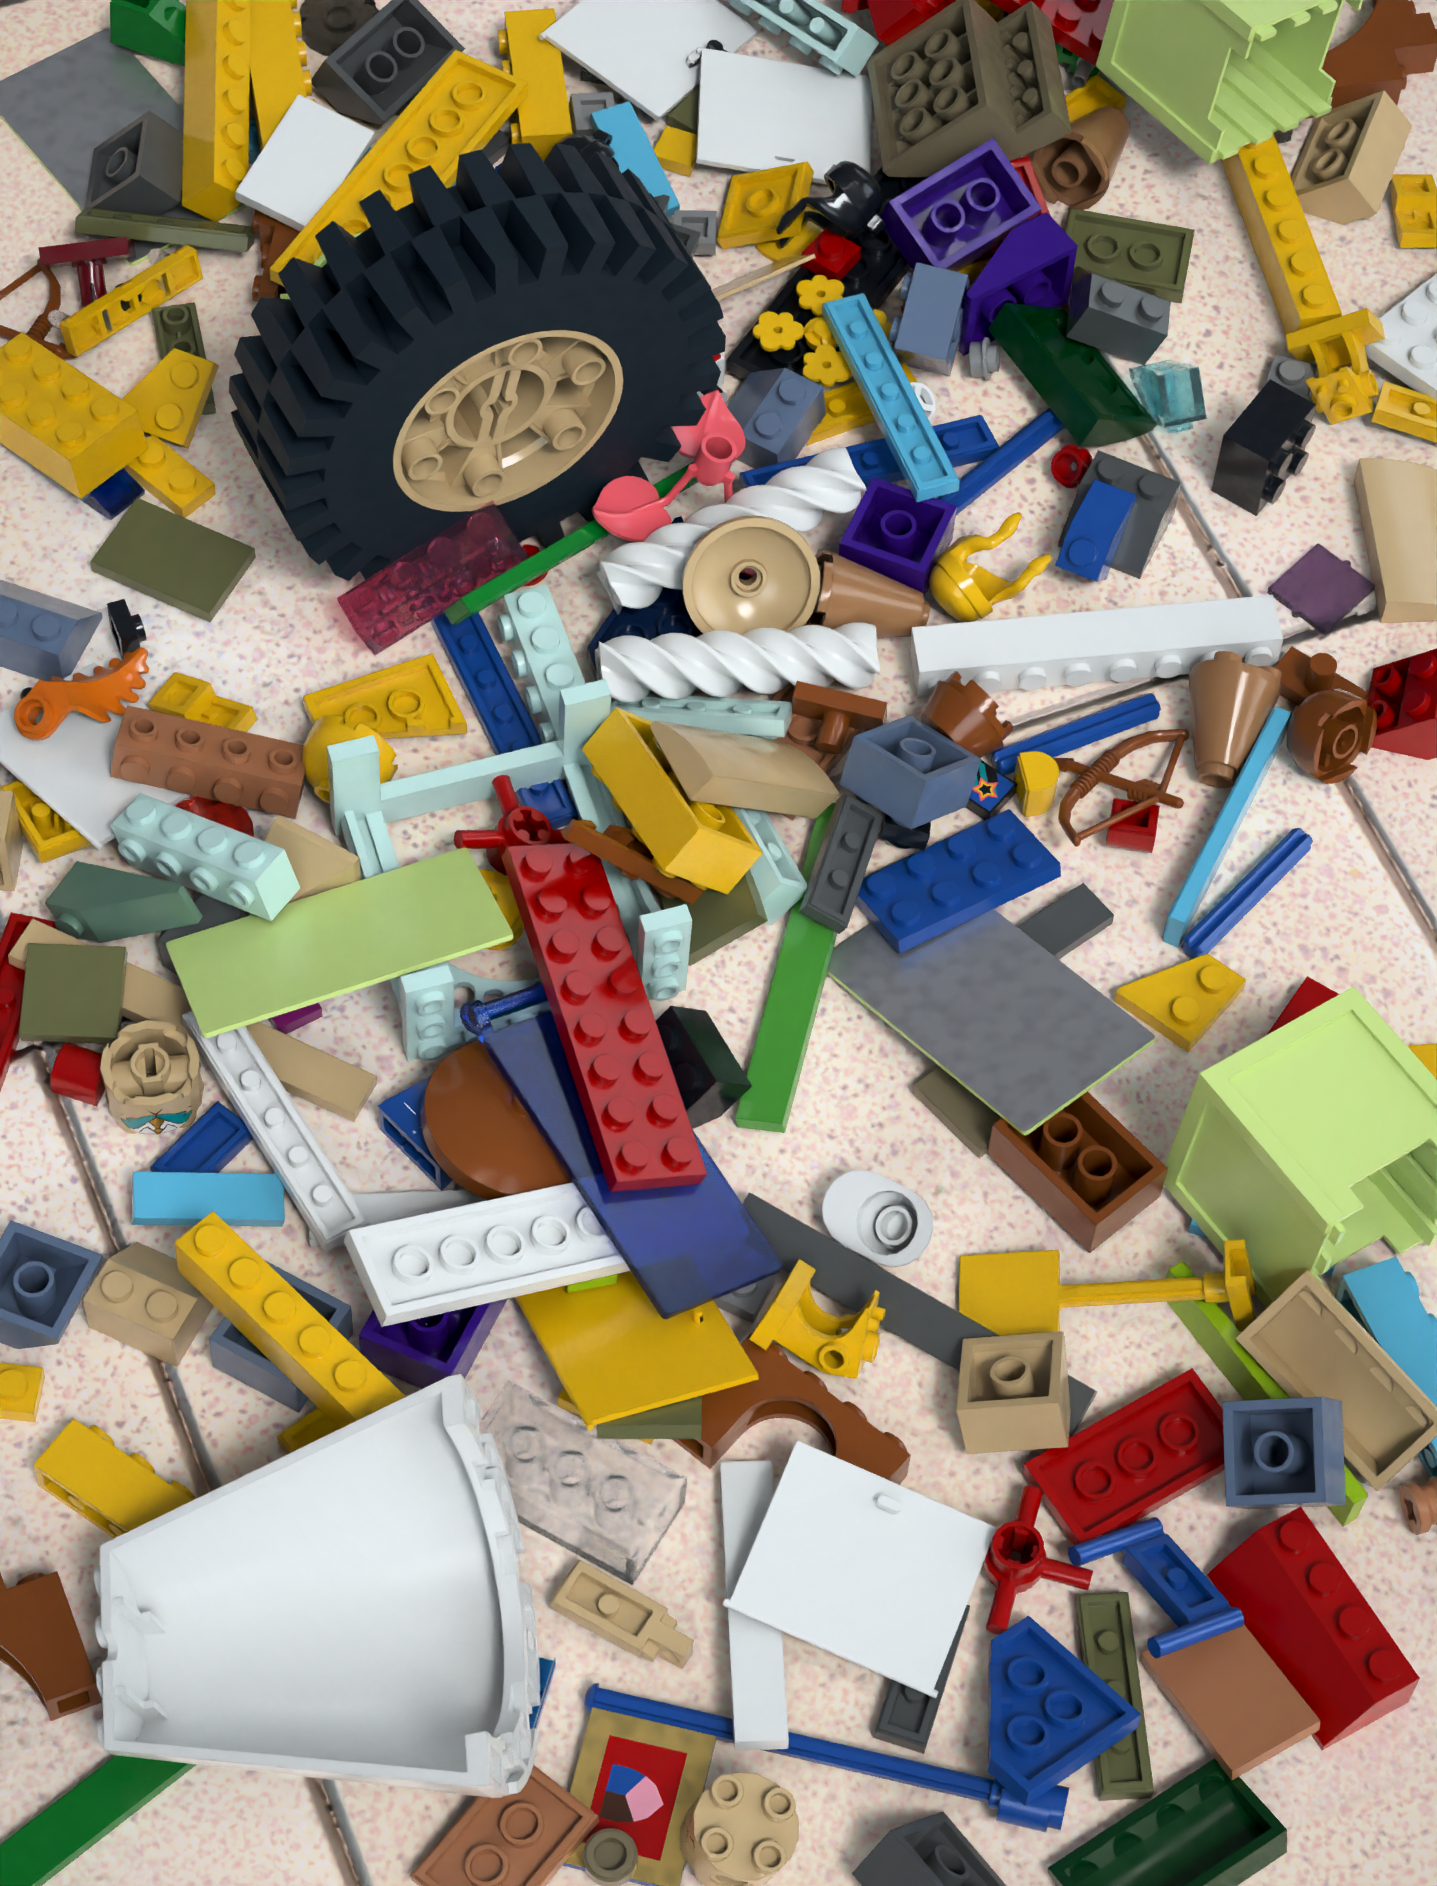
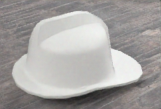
(877, 1218)

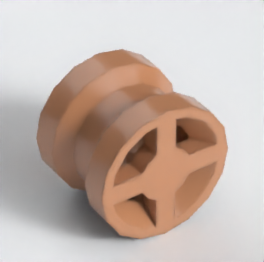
(1419, 1505)

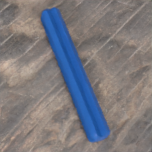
(1004, 460)
(1080, 731)
(1247, 893)

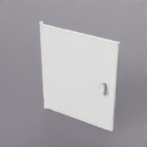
(647, 45)
(780, 114)
(75, 769)
(862, 1568)

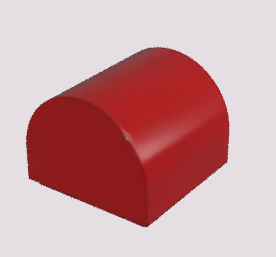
(1136, 831)
(78, 1074)

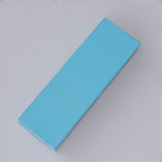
(634, 150)
(190, 1197)

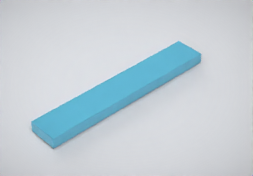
(890, 397)
(1225, 827)

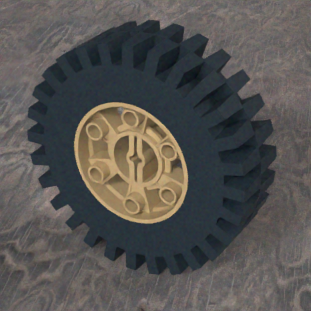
(473, 354)

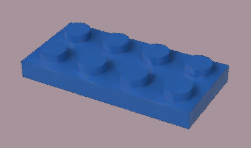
(955, 881)

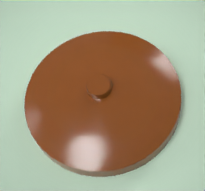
(482, 1129)

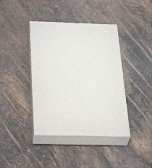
(303, 163)

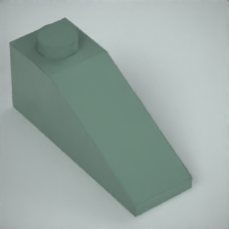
(118, 904)

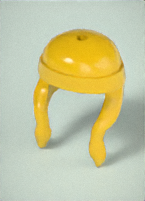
(970, 590)

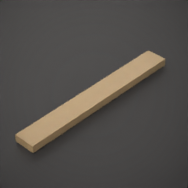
(297, 1065)

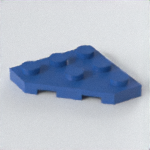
(1046, 1712)

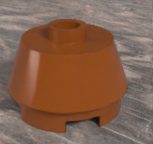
(966, 716)

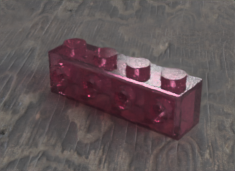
(432, 578)

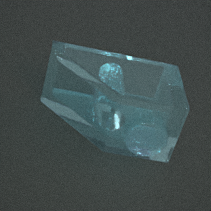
(1170, 393)

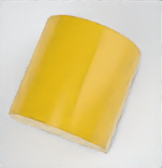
(1037, 782)

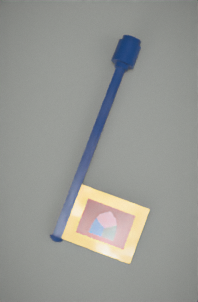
(652, 1761)

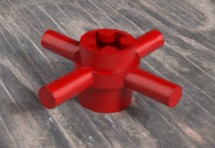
(516, 828)
(1016, 1577)

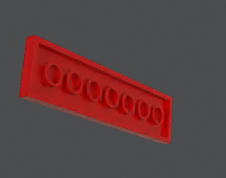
(603, 1018)

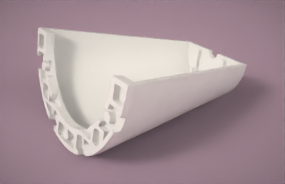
(334, 1614)

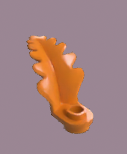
(83, 694)

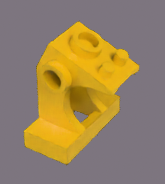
(1334, 348)
(816, 1335)

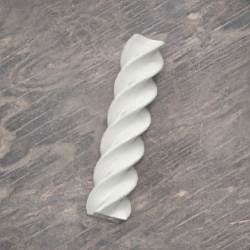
(795, 496)
(726, 661)

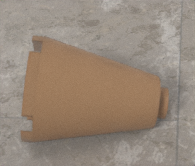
(1083, 161)
(863, 595)

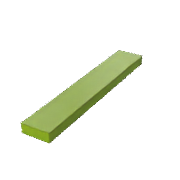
(1218, 1339)

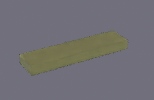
(165, 229)
(1110, 1652)

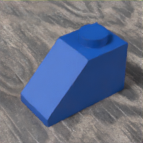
(1096, 531)

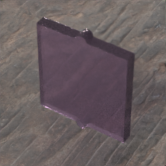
(1321, 589)

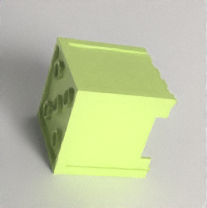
(1223, 67)
(1311, 1145)

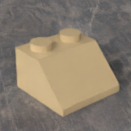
(146, 1303)
(1014, 1393)

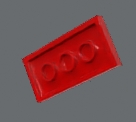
(1132, 1460)

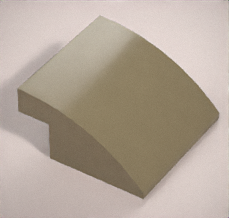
(965, 83)

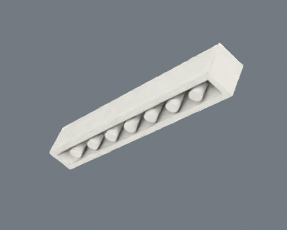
(1095, 644)

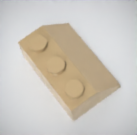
(1351, 159)

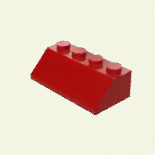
(1316, 1626)

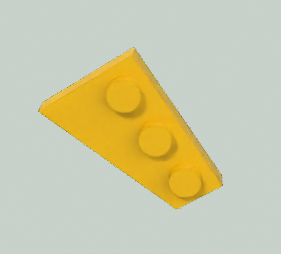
(393, 702)

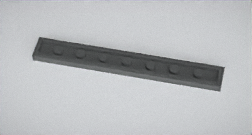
(854, 1279)

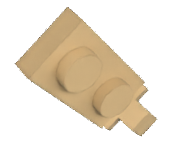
(621, 1615)

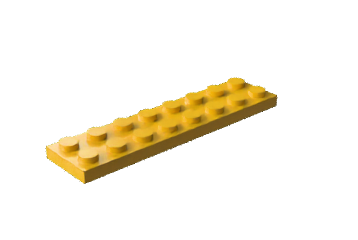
(447, 118)

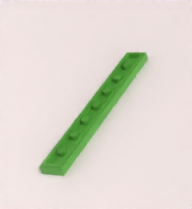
(788, 1010)

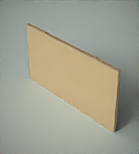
(759, 275)

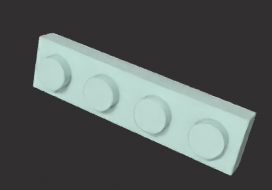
(732, 715)

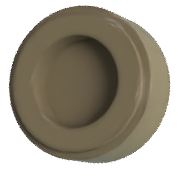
(610, 1857)

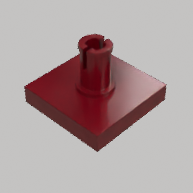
(89, 261)

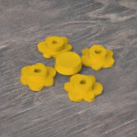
(781, 331)

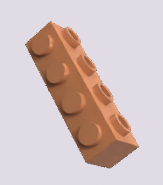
(209, 761)

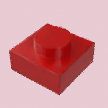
(833, 255)

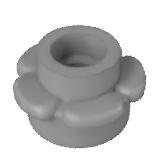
(984, 359)

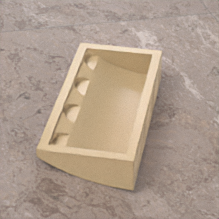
(1400, 536)
(744, 771)
(1323, 1352)

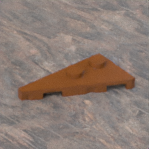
(629, 856)

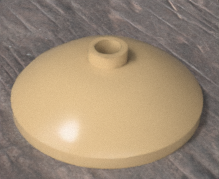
(777, 595)

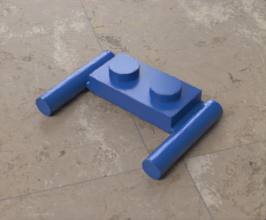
(1170, 1580)

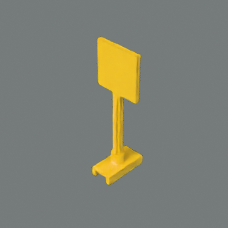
(1024, 1292)

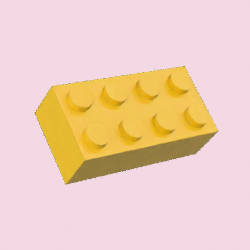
(64, 418)
(684, 836)

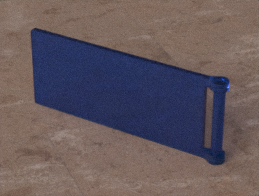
(676, 1240)

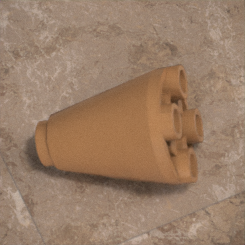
(1228, 713)

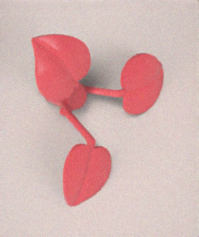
(632, 506)

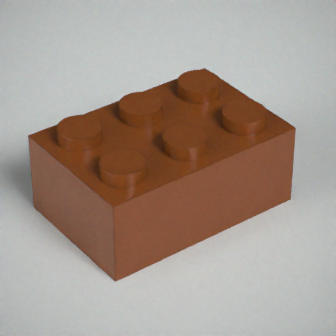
(1081, 1169)

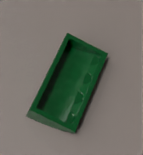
(1070, 376)
(1186, 1836)

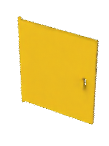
(625, 1357)

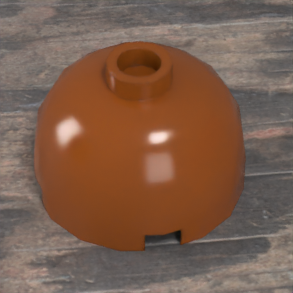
(1329, 733)

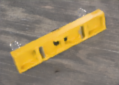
(129, 300)

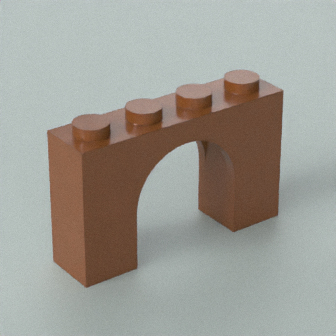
(800, 1396)

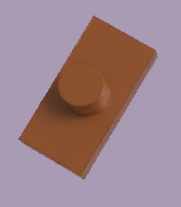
(1307, 674)
(838, 713)

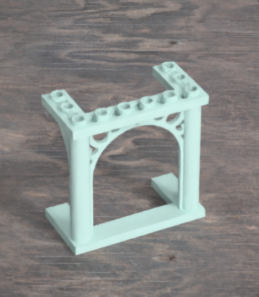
(364, 806)

